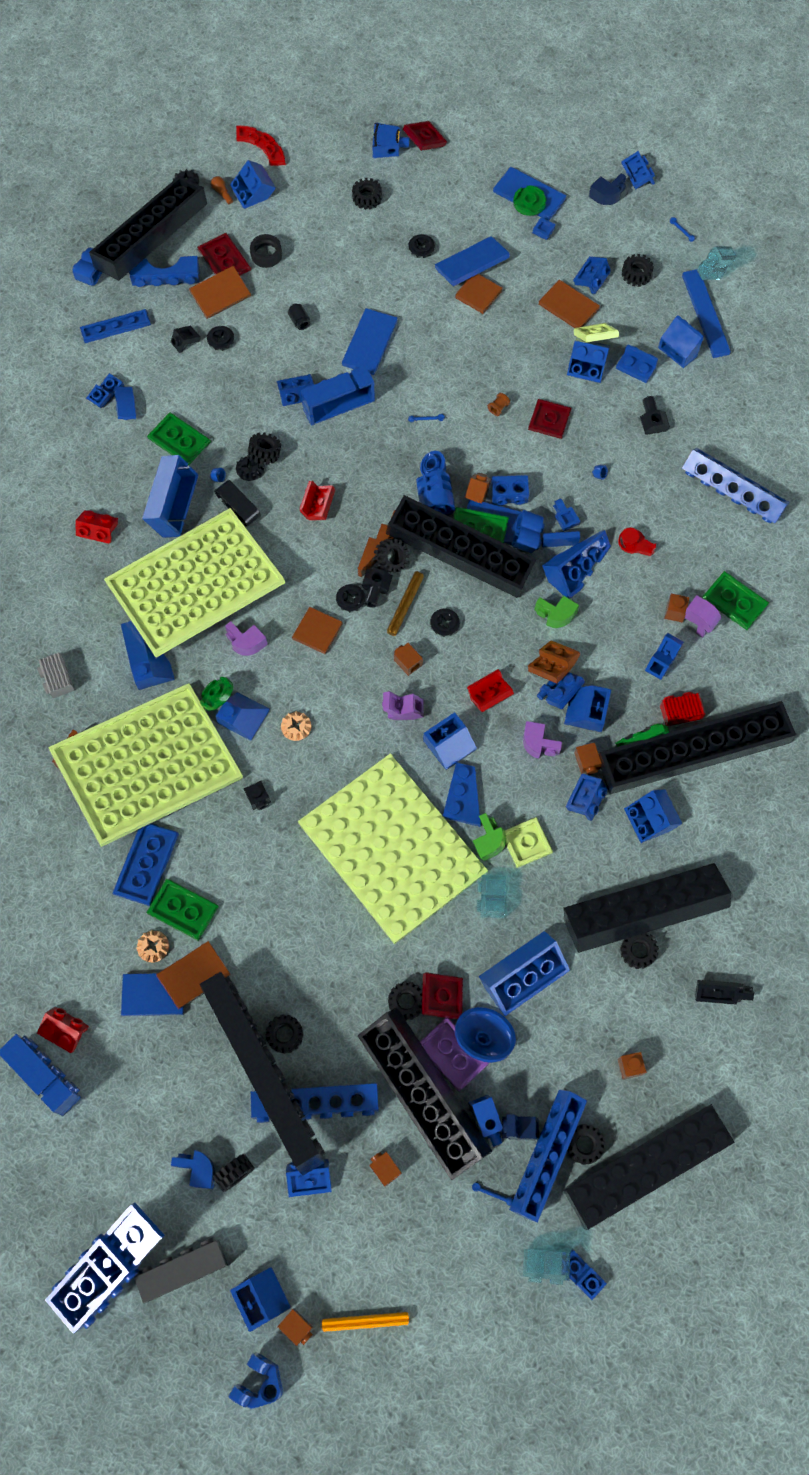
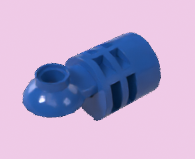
(435, 484)

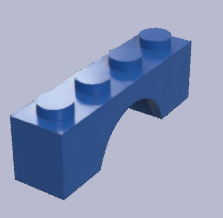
(184, 271)

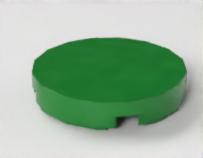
(529, 200)
(216, 693)

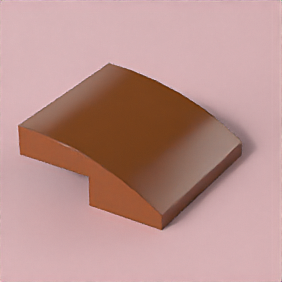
(554, 661)

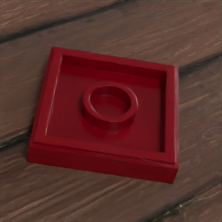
(424, 135)
(549, 418)
(442, 995)

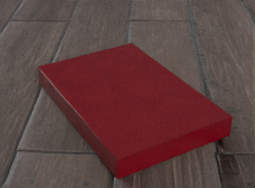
(222, 254)

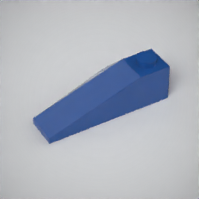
(145, 667)

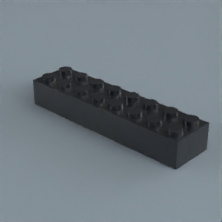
(148, 228)
(460, 546)
(647, 907)
(424, 1093)
(648, 1167)

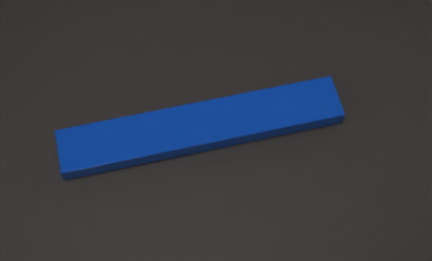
(706, 314)

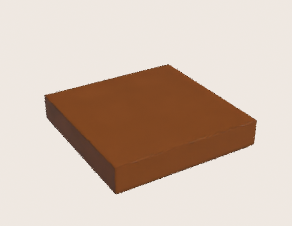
(478, 293)
(317, 630)

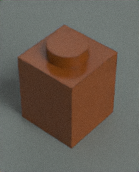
(478, 487)
(676, 607)
(407, 658)
(588, 758)
(631, 1065)
(384, 1168)
(296, 1327)

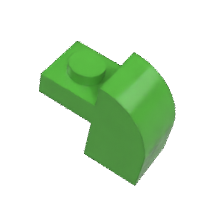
(559, 615)
(492, 842)

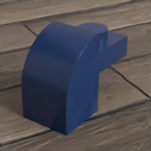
(606, 192)
(520, 1127)

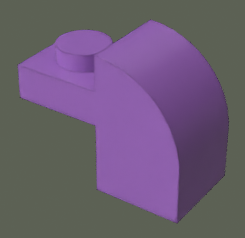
(702, 614)
(247, 643)
(403, 708)
(534, 741)

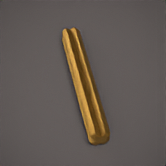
(405, 603)

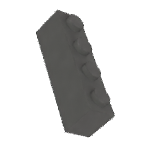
(180, 1271)

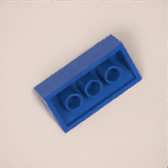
(524, 973)

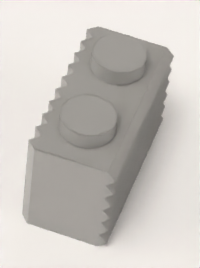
(56, 675)

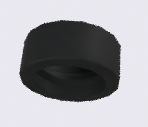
(266, 240)

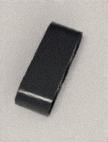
(238, 502)

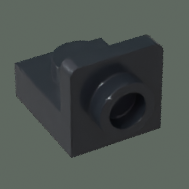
(184, 336)
(257, 796)

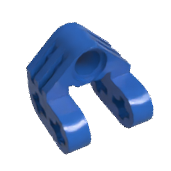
(247, 1398)

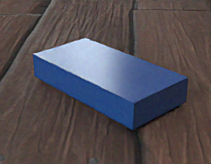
(560, 539)

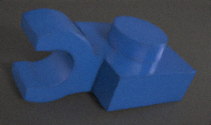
(565, 516)

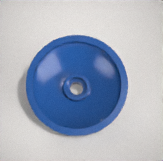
(488, 1027)

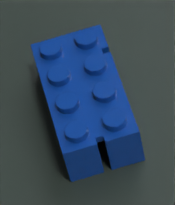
(338, 395)
(170, 496)
(39, 1075)

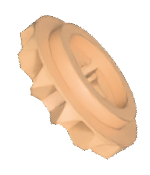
(293, 733)
(150, 955)

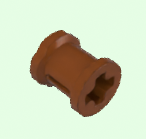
(498, 404)

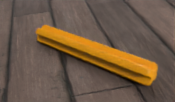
(365, 1321)

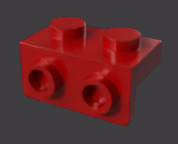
(317, 501)
(95, 526)
(489, 691)
(62, 1029)

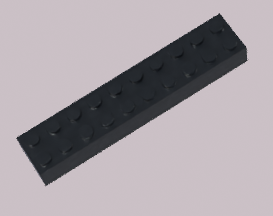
(696, 747)
(264, 1076)

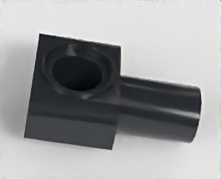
(653, 414)
(375, 588)

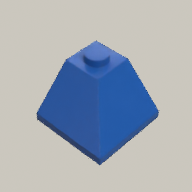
(242, 715)

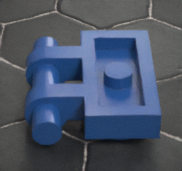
(563, 692)

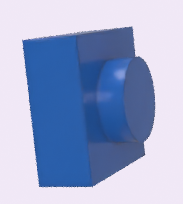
(543, 228)

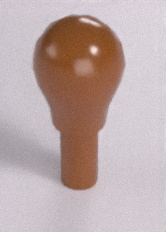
(218, 185)

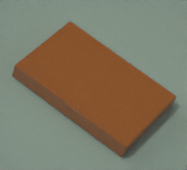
(219, 292)
(569, 304)
(183, 977)

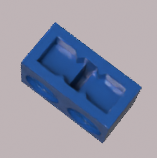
(509, 485)

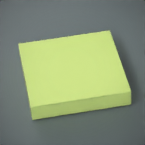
(596, 332)
(527, 842)

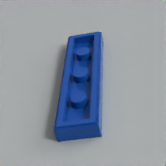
(115, 326)

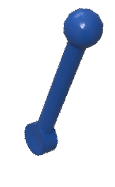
(691, 237)
(440, 417)
(476, 1187)

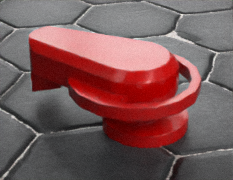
(635, 542)

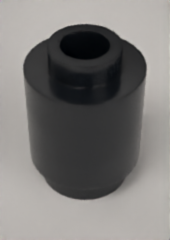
(299, 316)

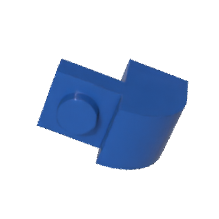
(664, 656)
(201, 1166)

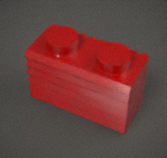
(682, 708)

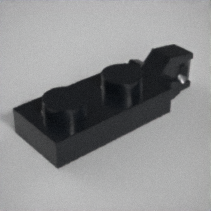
(722, 992)

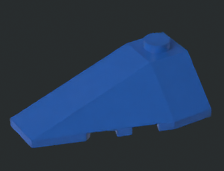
(570, 567)

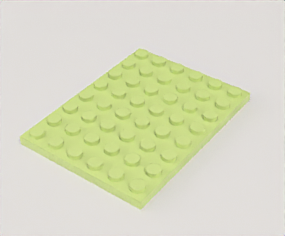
(194, 582)
(145, 764)
(392, 848)

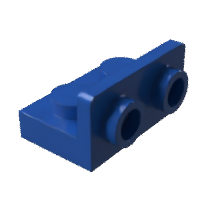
(637, 170)
(593, 273)
(637, 363)
(291, 389)
(587, 796)
(314, 1182)

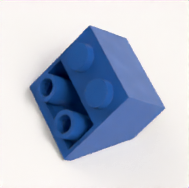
(252, 184)
(681, 342)
(588, 360)
(588, 708)
(449, 741)
(653, 815)
(260, 1299)

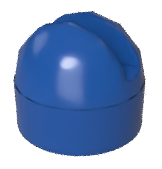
(218, 471)
(600, 472)

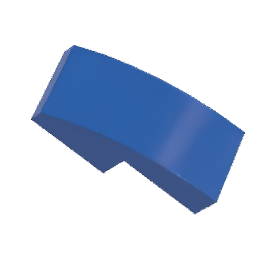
(104, 393)
(125, 403)
(585, 1276)

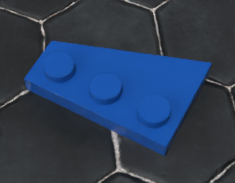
(462, 798)

